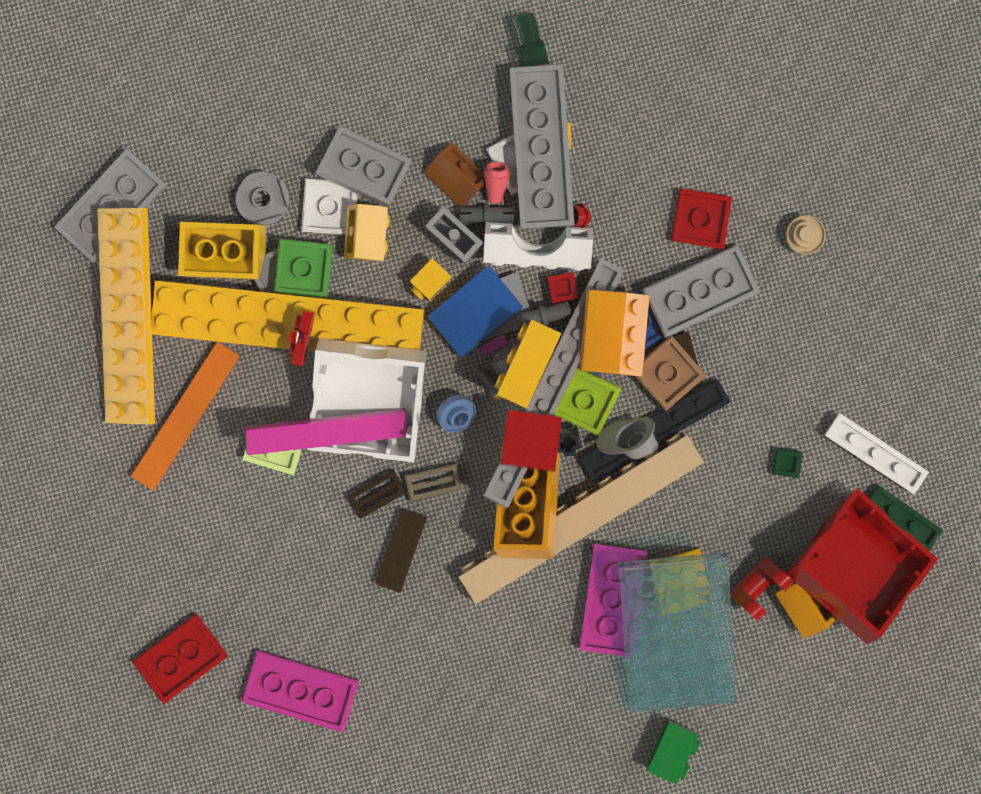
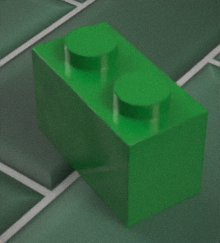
(673, 751)

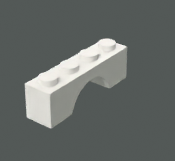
(569, 250)

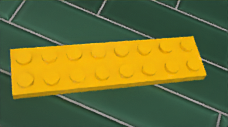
(126, 315)

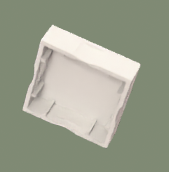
(369, 379)

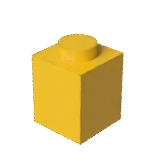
(429, 280)

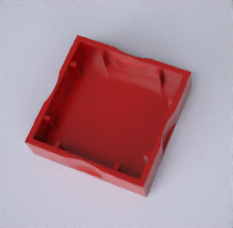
(861, 566)

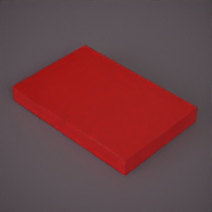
(180, 658)

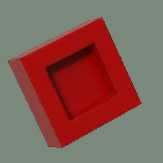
(562, 288)

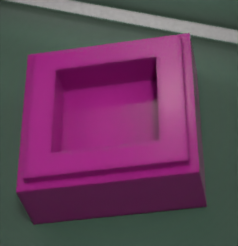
(493, 345)

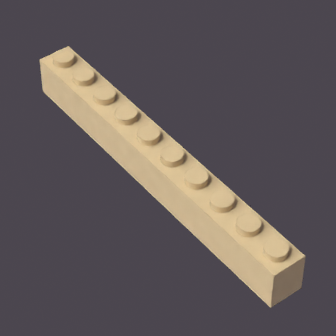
(589, 513)

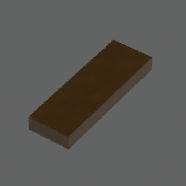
(401, 550)

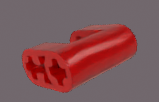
(755, 584)

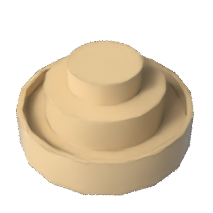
(805, 235)

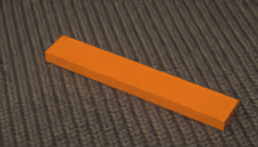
(185, 416)

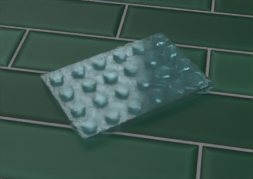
(677, 632)

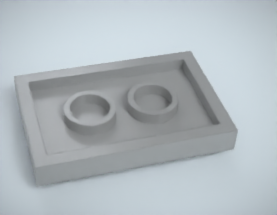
(364, 167)

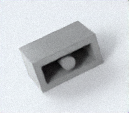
(454, 235)

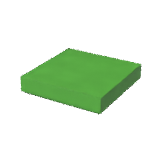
(303, 268)

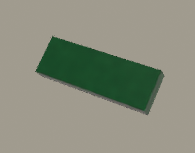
(906, 517)

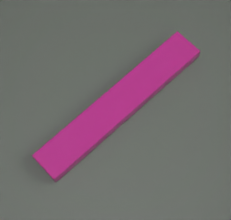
(325, 431)

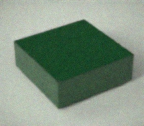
(787, 463)

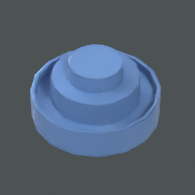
(456, 413)

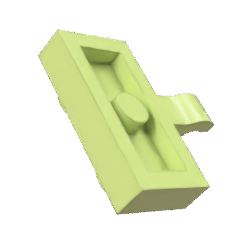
(281, 461)

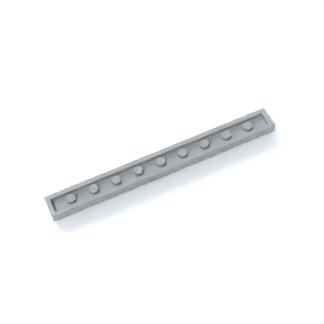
(555, 379)

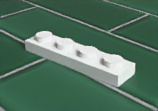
(876, 453)

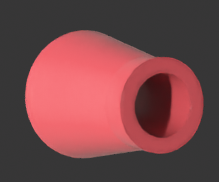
(496, 180)

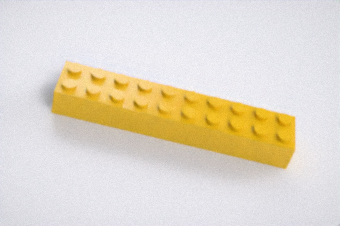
(267, 317)

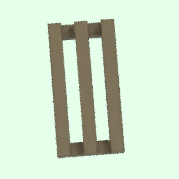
(411, 487)

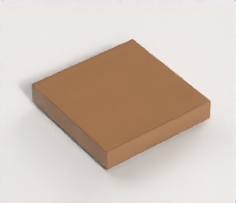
(669, 373)

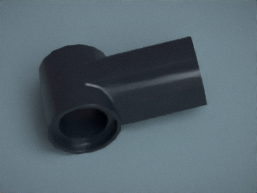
(569, 440)

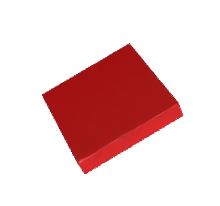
(701, 219)
(531, 441)

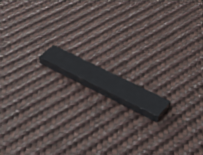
(667, 423)

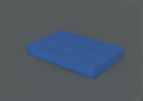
(475, 311)

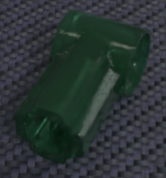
(530, 46)

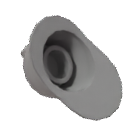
(629, 437)

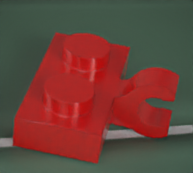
(301, 339)

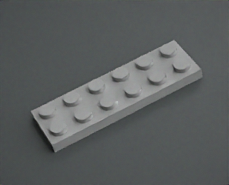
(541, 146)

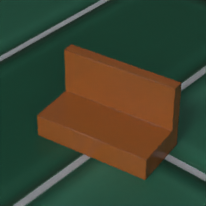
(456, 174)

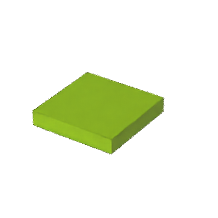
(588, 401)

